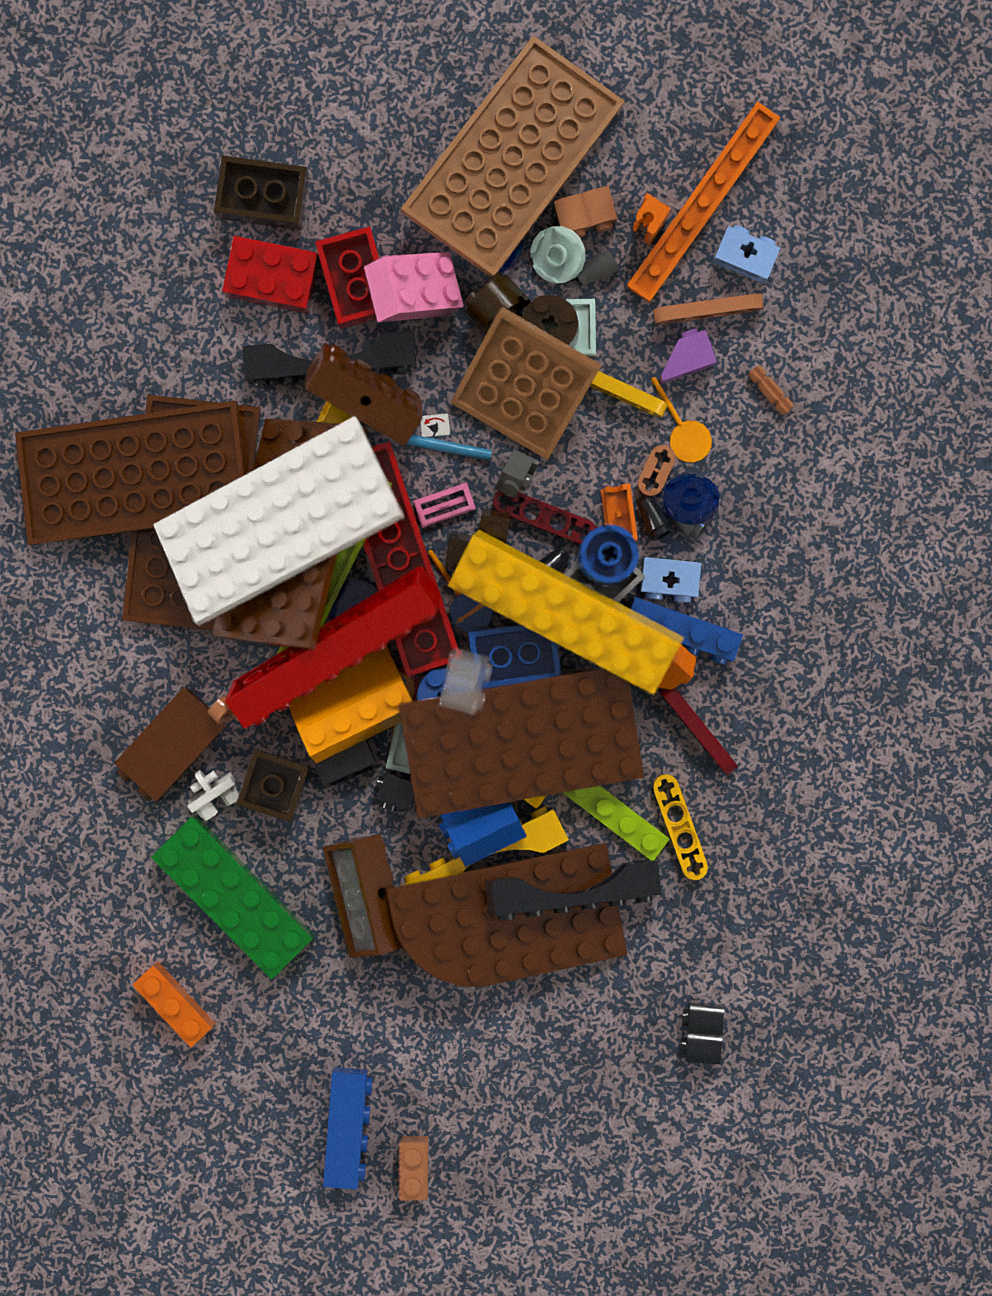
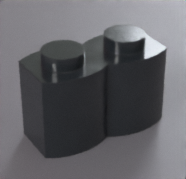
(703, 1033)

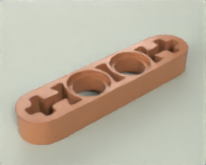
(708, 309)

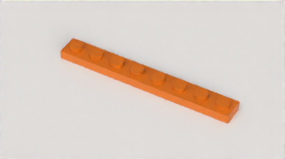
(703, 202)

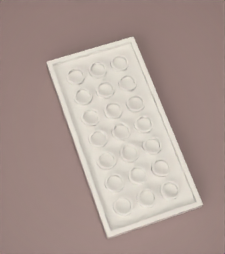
(278, 521)

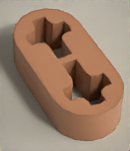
(649, 468)
(221, 712)

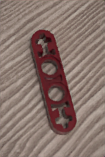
(543, 519)
(699, 730)

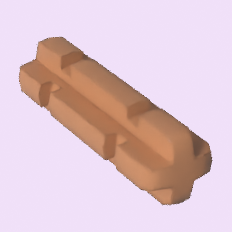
(770, 390)

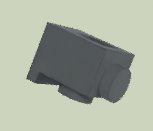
(516, 474)

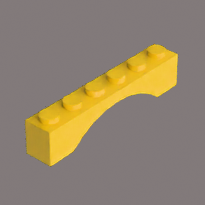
(542, 833)

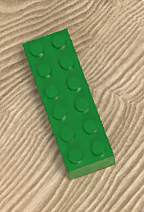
(233, 896)

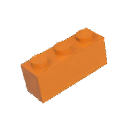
(174, 1004)

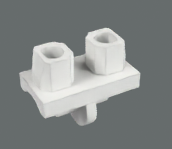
(202, 801)

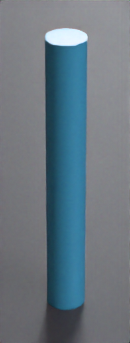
(450, 447)

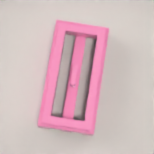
(467, 497)

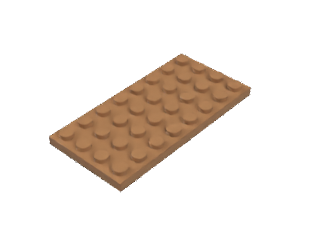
(512, 157)

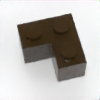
(492, 523)

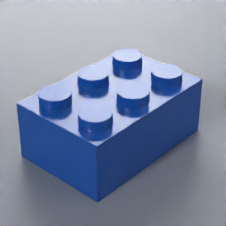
(515, 654)

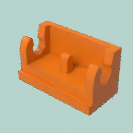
(653, 214)
(619, 508)

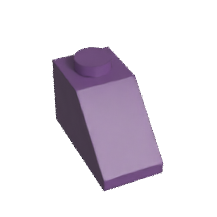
(689, 356)

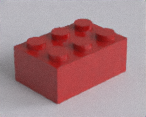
(344, 271)
(271, 274)

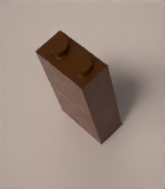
(169, 745)

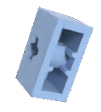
(731, 253)
(656, 569)

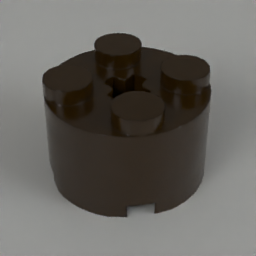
(488, 301)
(557, 309)

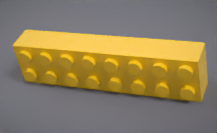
(565, 611)

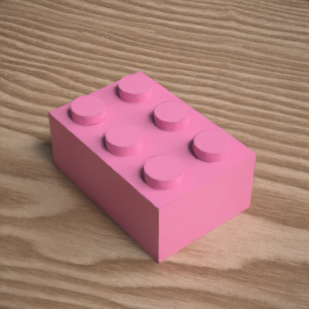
(413, 286)

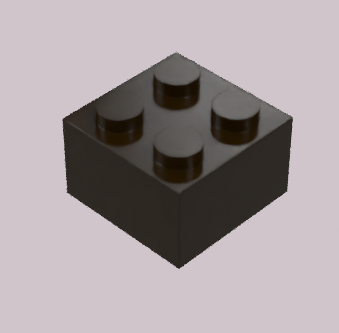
(273, 785)

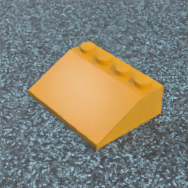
(351, 706)

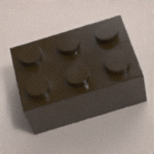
(261, 192)

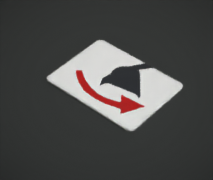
(435, 425)

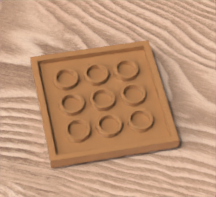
(525, 383)

